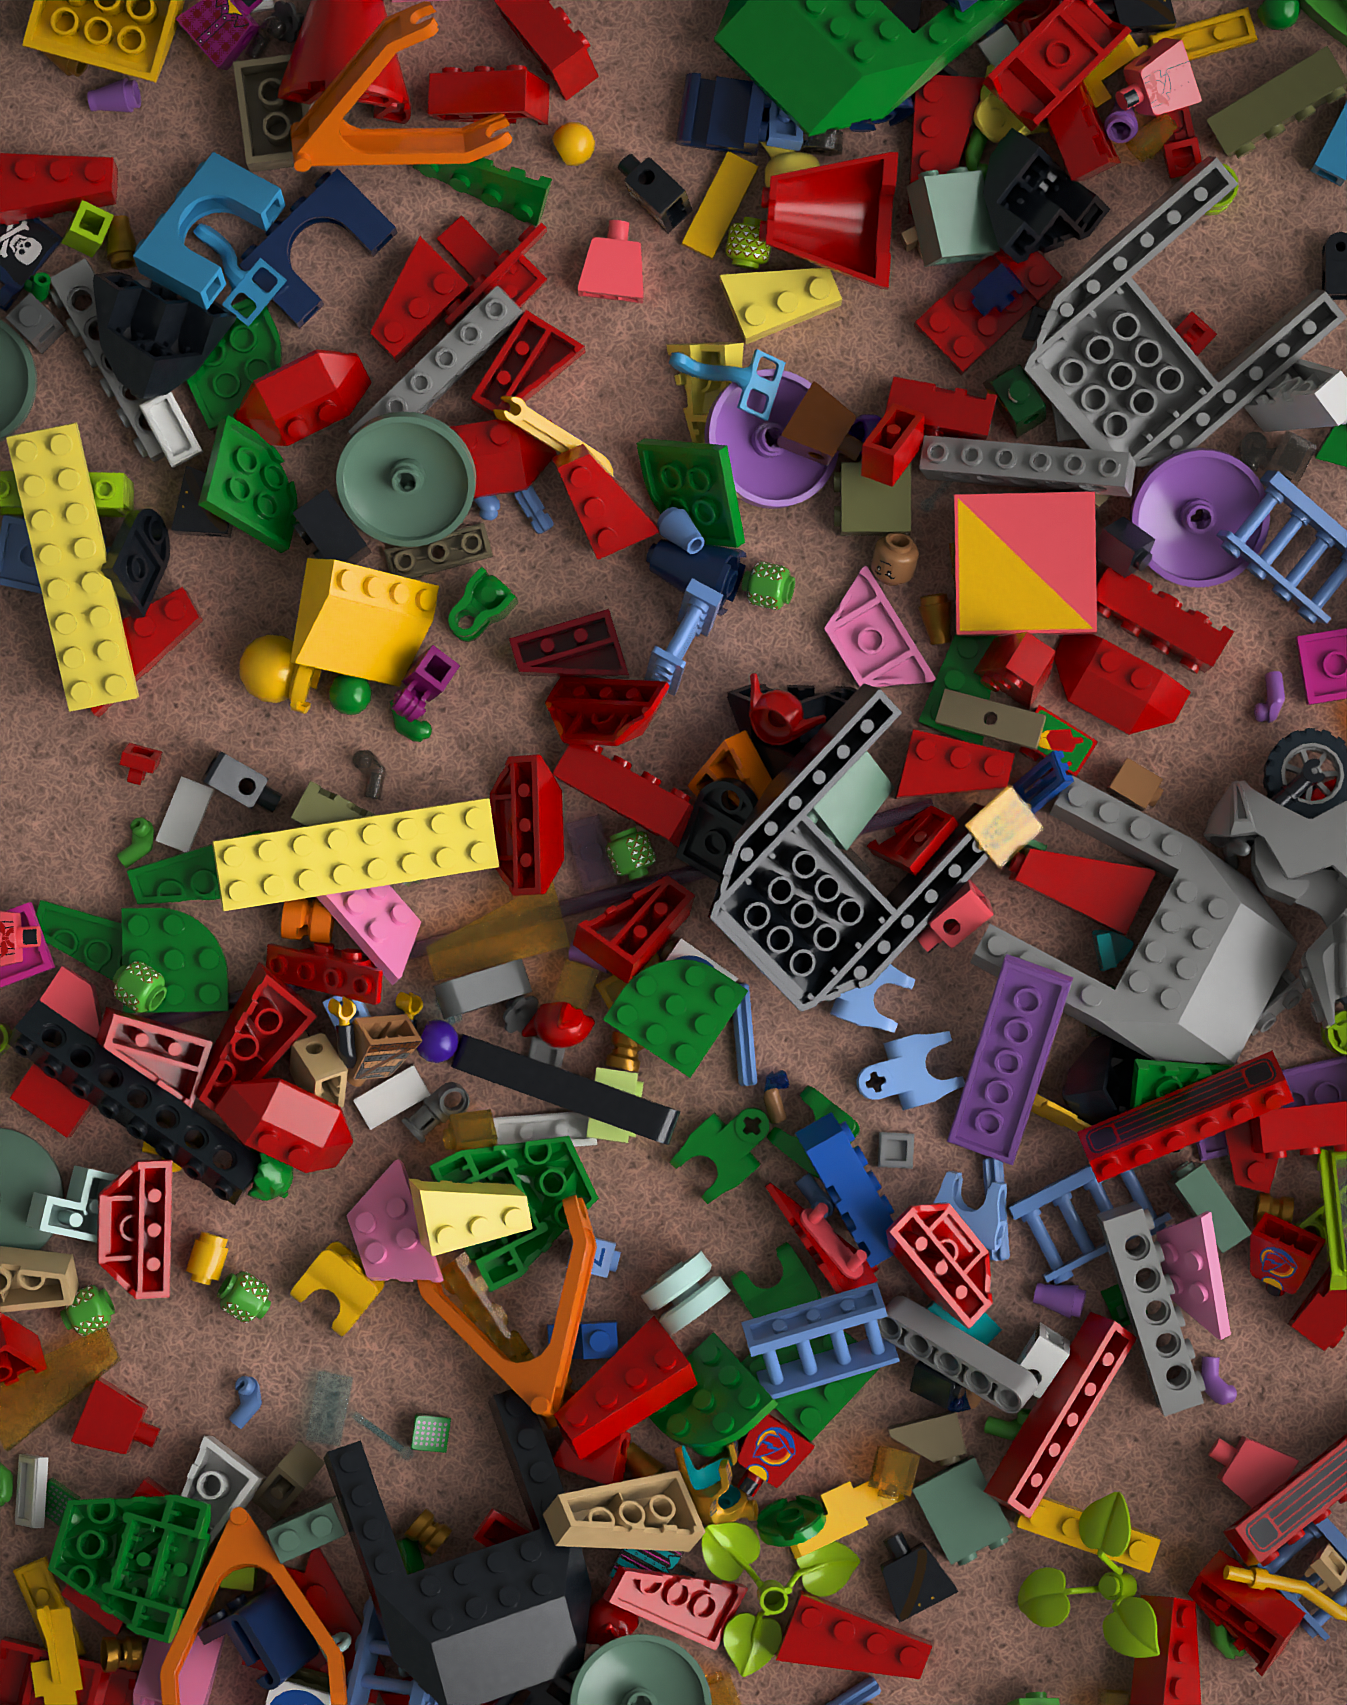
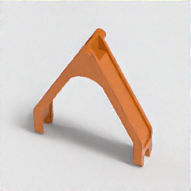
(328, 140)
(544, 1378)
(238, 1548)

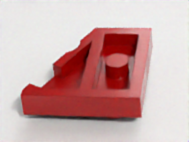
(916, 840)
(1248, 1168)

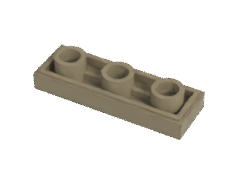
(460, 548)
(970, 712)

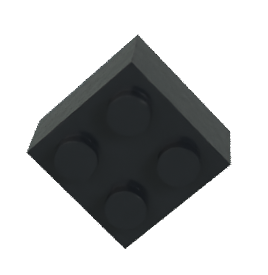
(330, 530)

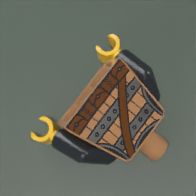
(376, 1044)

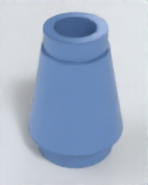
(679, 529)

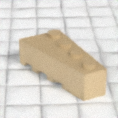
(36, 1279)
(627, 1515)

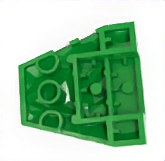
(545, 1173)
(135, 1557)

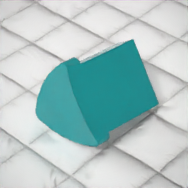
(1110, 948)

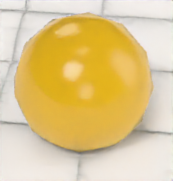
(574, 143)

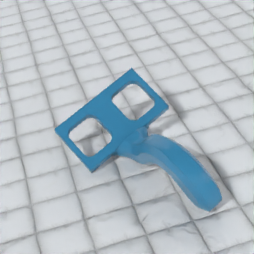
(239, 279)
(745, 378)

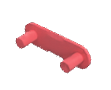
(823, 1233)

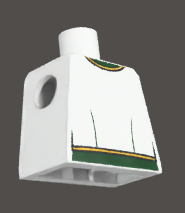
(1045, 1353)

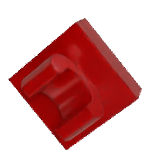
(1195, 333)
(139, 760)

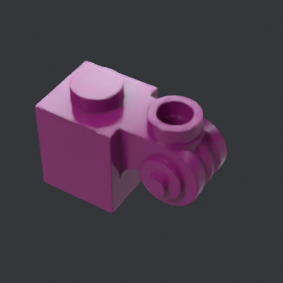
(423, 683)

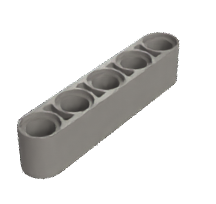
(957, 1355)

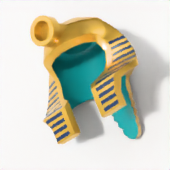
(712, 1489)

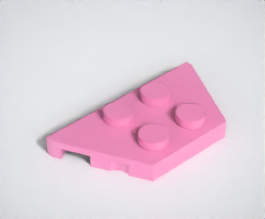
(874, 639)
(377, 924)
(388, 1231)
(1196, 1272)

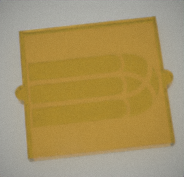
(1004, 826)

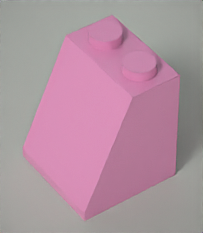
(194, 1678)

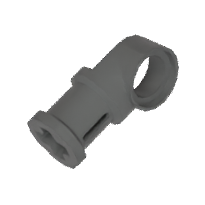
(434, 1111)

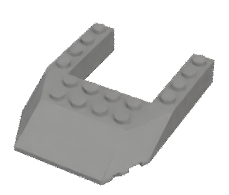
(1123, 367)
(1201, 961)

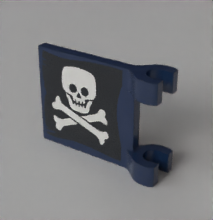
(22, 253)

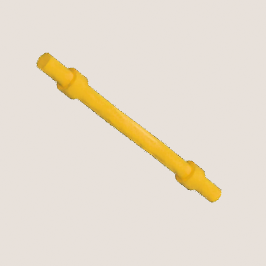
(1260, 1579)

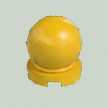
(272, 677)

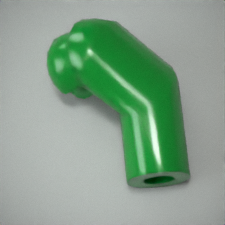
(38, 286)
(414, 730)

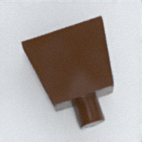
(820, 428)

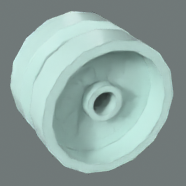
(682, 1289)

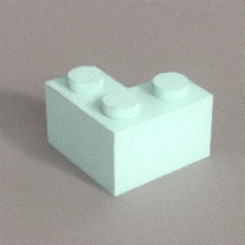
(77, 1213)

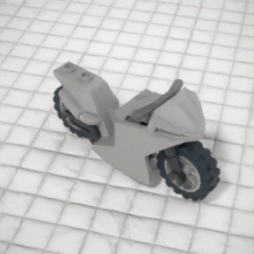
(1297, 851)

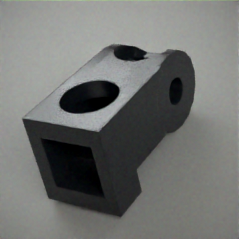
(1335, 266)

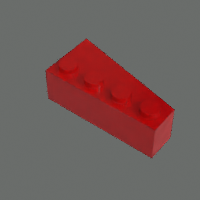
(255, 1035)

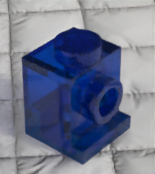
(996, 290)

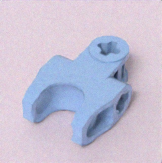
(858, 1005)
(907, 1073)
(989, 1220)

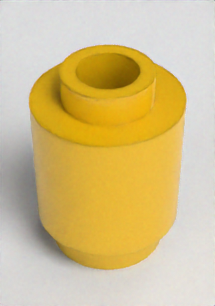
(207, 1258)

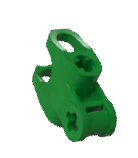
(727, 1147)

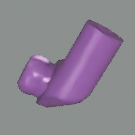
(1275, 698)
(1215, 1387)

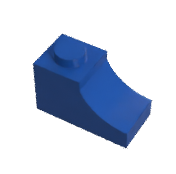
(594, 1339)

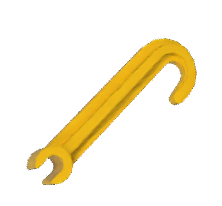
(543, 429)

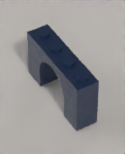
(332, 202)

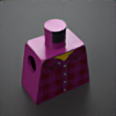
(221, 28)

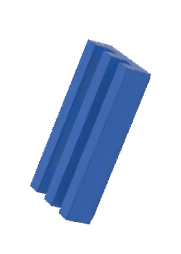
(1048, 787)

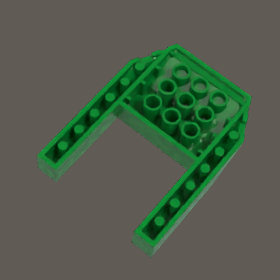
(845, 57)

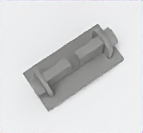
(1283, 996)

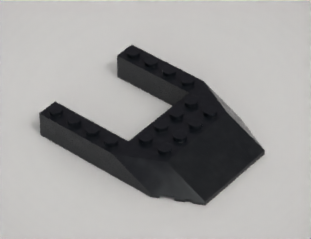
(801, 901)
(487, 1617)

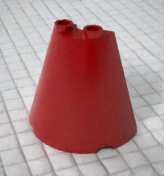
(325, 45)
(835, 216)

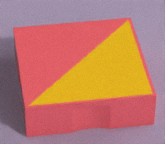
(1025, 563)

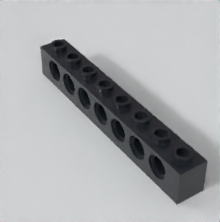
(129, 1085)

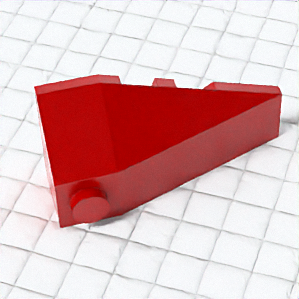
(835, 1277)

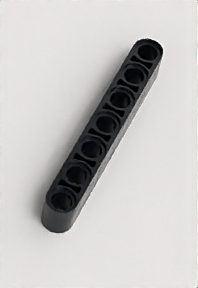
(565, 1089)

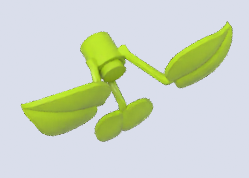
(1133, 1623)
(754, 1639)

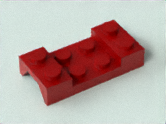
(1054, 59)
(959, 326)
(98, 1686)

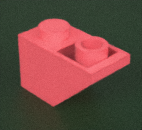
(74, 1000)

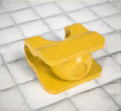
(344, 1275)

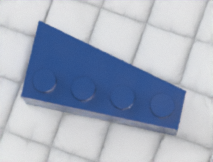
(849, 1185)

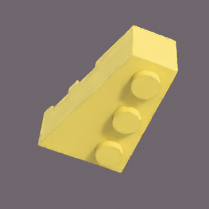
(778, 299)
(467, 1214)

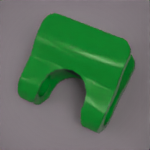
(486, 601)
(821, 1106)
(792, 1290)

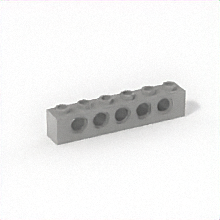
(68, 286)
(450, 357)
(1027, 466)
(1116, 1227)

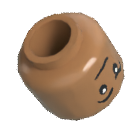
(894, 559)

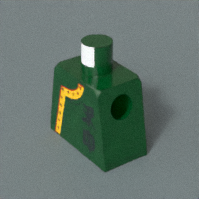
(1017, 399)

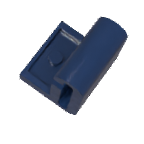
(722, 115)
(264, 1629)

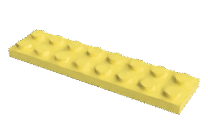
(68, 563)
(355, 854)

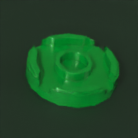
(791, 1522)

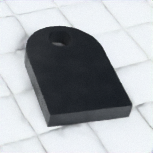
(138, 559)
(715, 825)

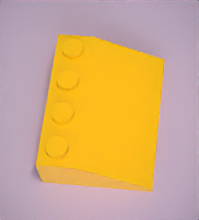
(107, 34)
(361, 621)

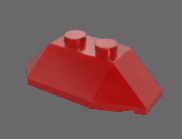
(304, 396)
(503, 456)
(1117, 684)
(604, 709)
(527, 825)
(286, 1123)
(137, 1228)
(944, 1259)

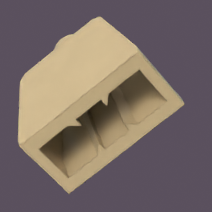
(318, 1068)

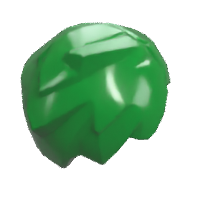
(272, 1178)

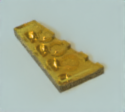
(506, 934)
(479, 1309)
(41, 1395)

